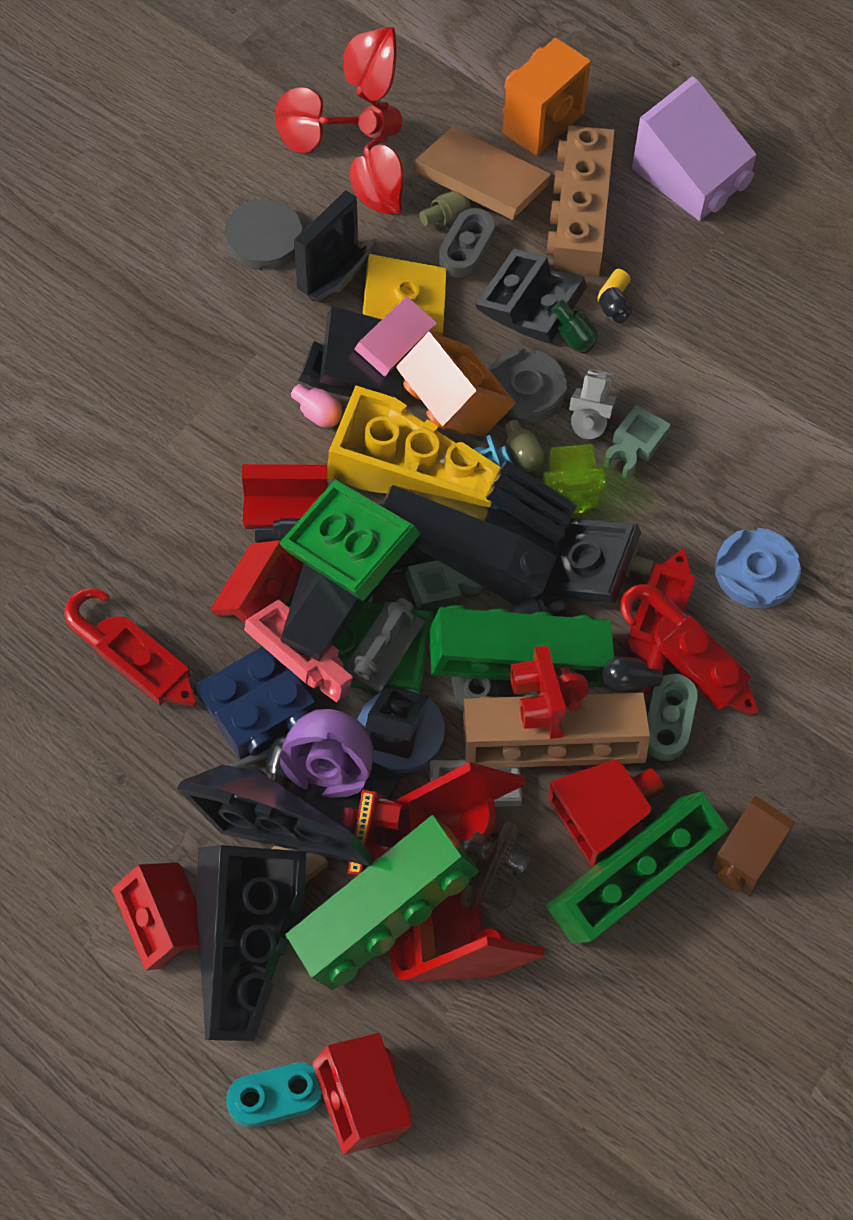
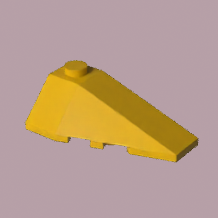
(389, 446)

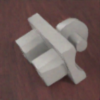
(592, 404)

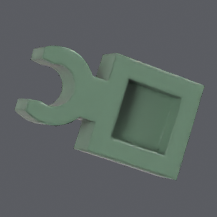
(637, 436)
(438, 585)

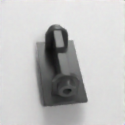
(385, 644)

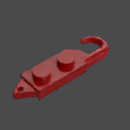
(677, 584)
(132, 652)
(694, 652)

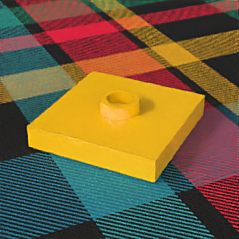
(393, 279)

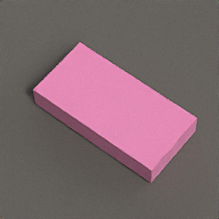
(395, 336)

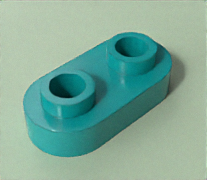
(276, 1099)

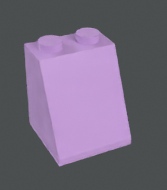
(692, 151)

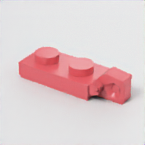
(327, 673)

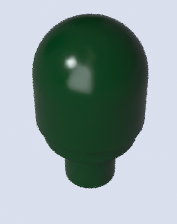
(575, 327)

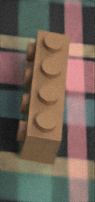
(583, 200)
(598, 732)

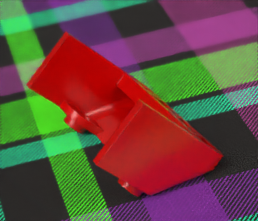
(451, 939)

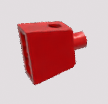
(604, 806)

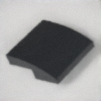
(526, 292)

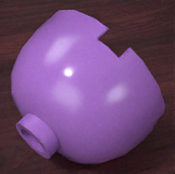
(329, 752)

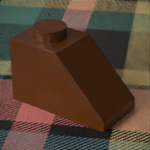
(752, 846)

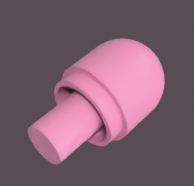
(318, 406)

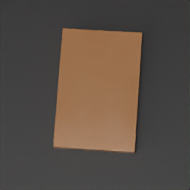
(482, 172)

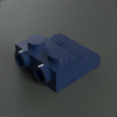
(254, 701)

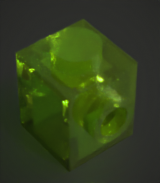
(575, 475)

